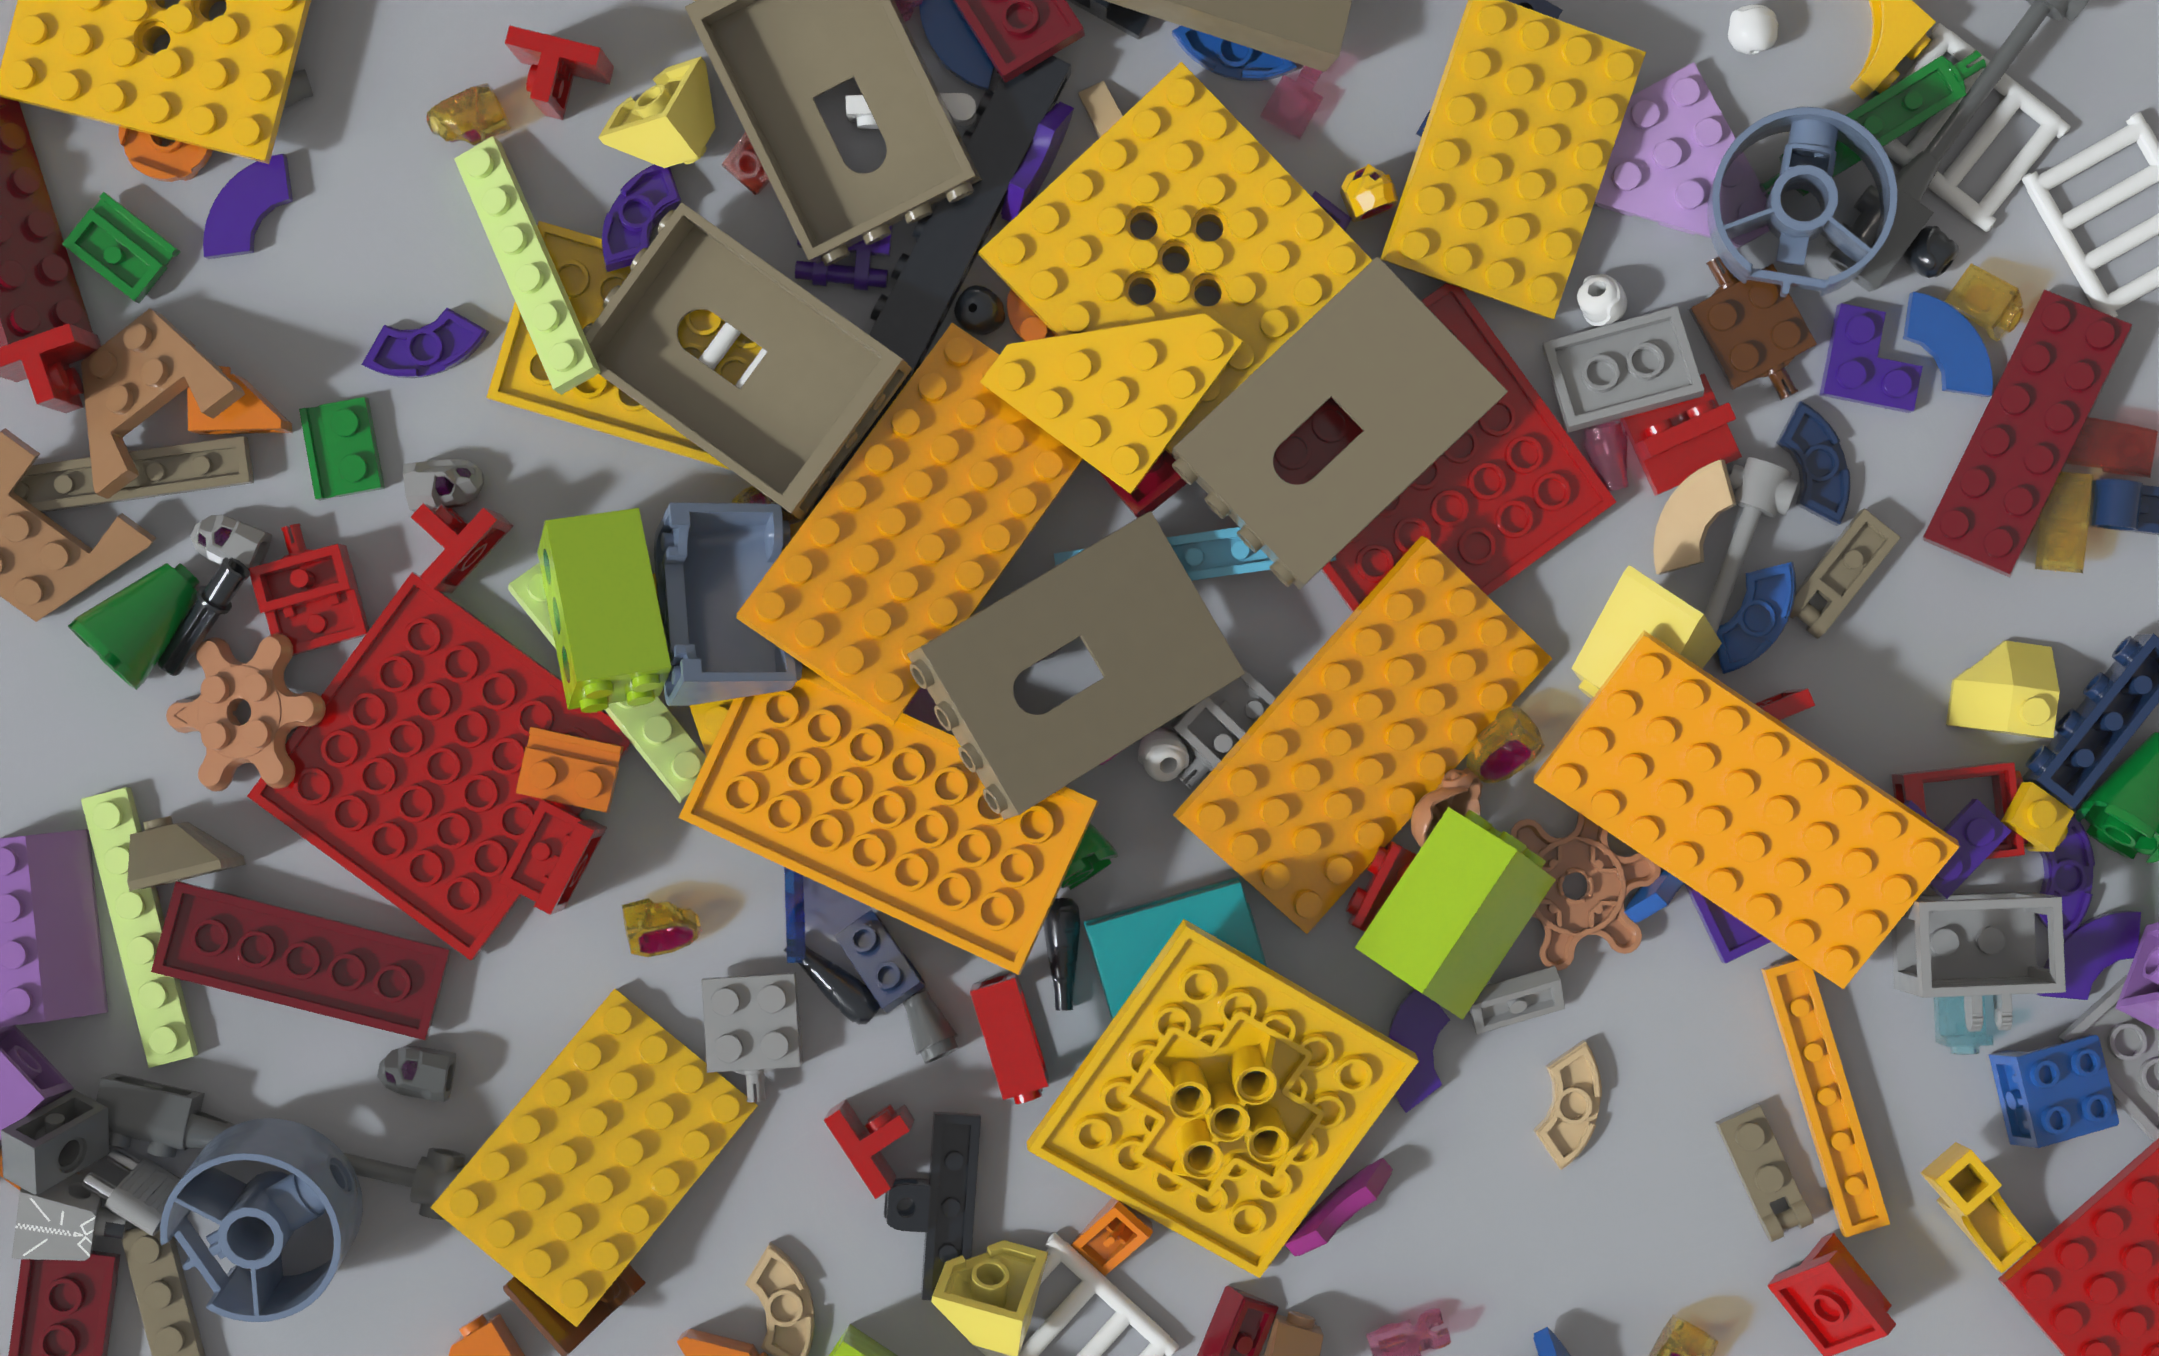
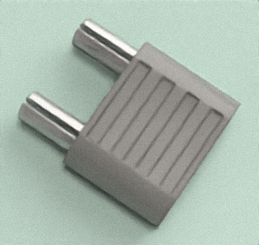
(140, 1194)

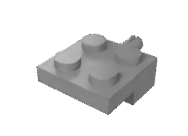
(1220, 722)
(752, 1026)

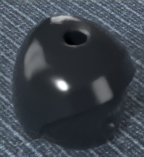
(1931, 252)
(979, 310)

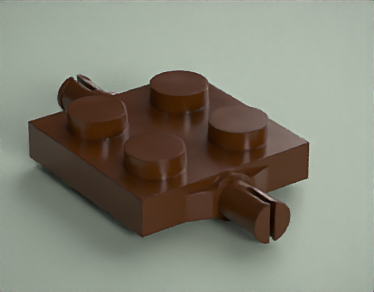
(1752, 329)

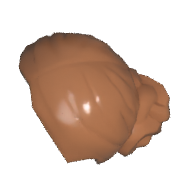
(1457, 790)

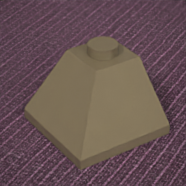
(175, 853)

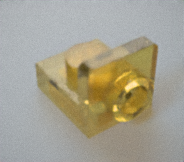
(1987, 301)

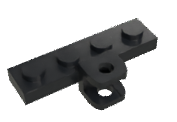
(944, 1203)

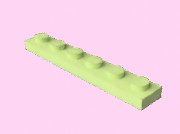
(527, 265)
(647, 726)
(138, 929)

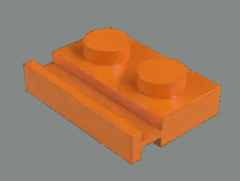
(569, 769)

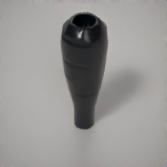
(1062, 944)
(840, 988)

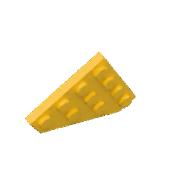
(1117, 389)

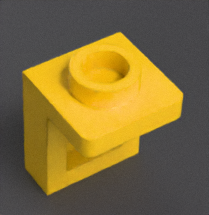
(2038, 818)

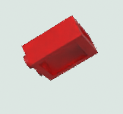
(2004, 783)
(1010, 1037)

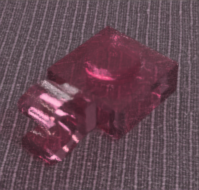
(1294, 102)
(1409, 1340)

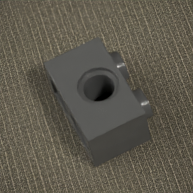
(55, 1142)

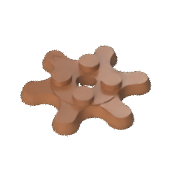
(272, 705)
(1602, 905)

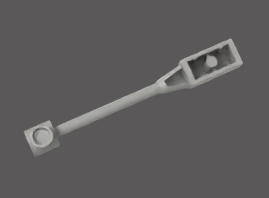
(1759, 490)

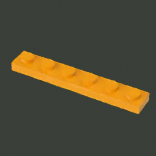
(1825, 1097)

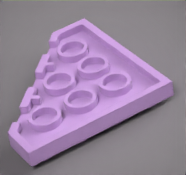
(1670, 159)

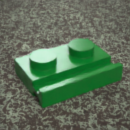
(121, 247)
(341, 448)

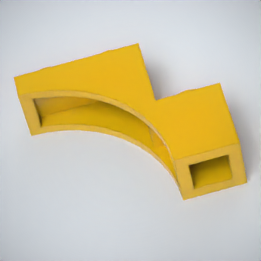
(1897, 32)
(1974, 1203)

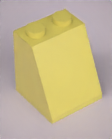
(1635, 607)

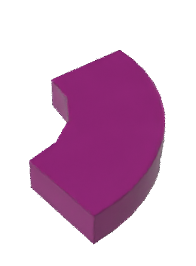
(1339, 1207)

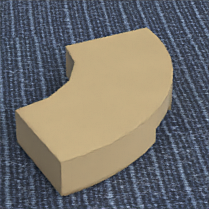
(1688, 516)
(1573, 1105)
(786, 1304)

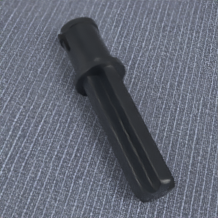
(211, 603)

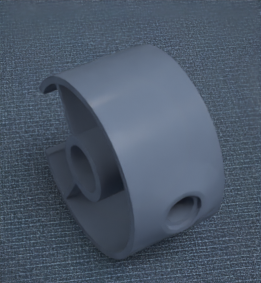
(1808, 166)
(263, 1215)

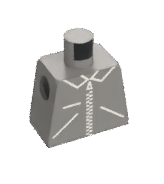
(63, 1222)

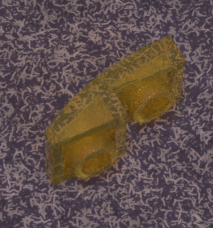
(2065, 525)

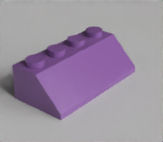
(49, 930)

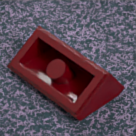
(1238, 1325)

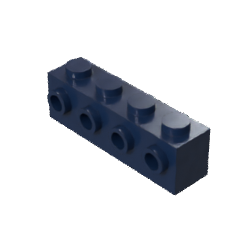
(2101, 724)

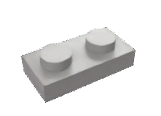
(1517, 1000)

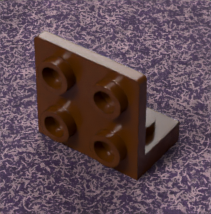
(559, 1330)

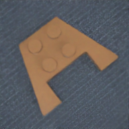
(133, 380)
(38, 557)

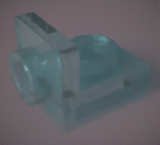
(1952, 1029)

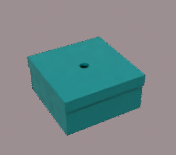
(1133, 937)

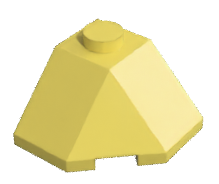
(668, 120)
(2008, 692)
(992, 1295)

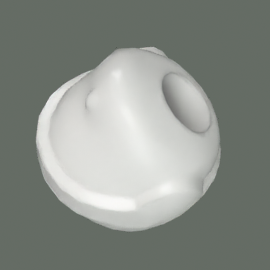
(1753, 29)
(1602, 300)
(1163, 754)

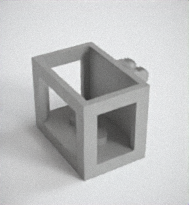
(1978, 949)

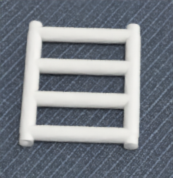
(2014, 98)
(2061, 224)
(1091, 1282)

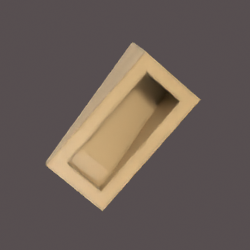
(1100, 107)

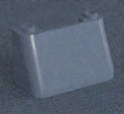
(704, 573)

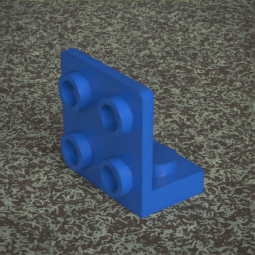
(2054, 1092)

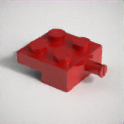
(310, 594)

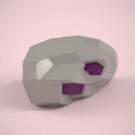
(442, 482)
(227, 537)

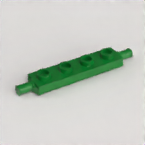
(1904, 106)

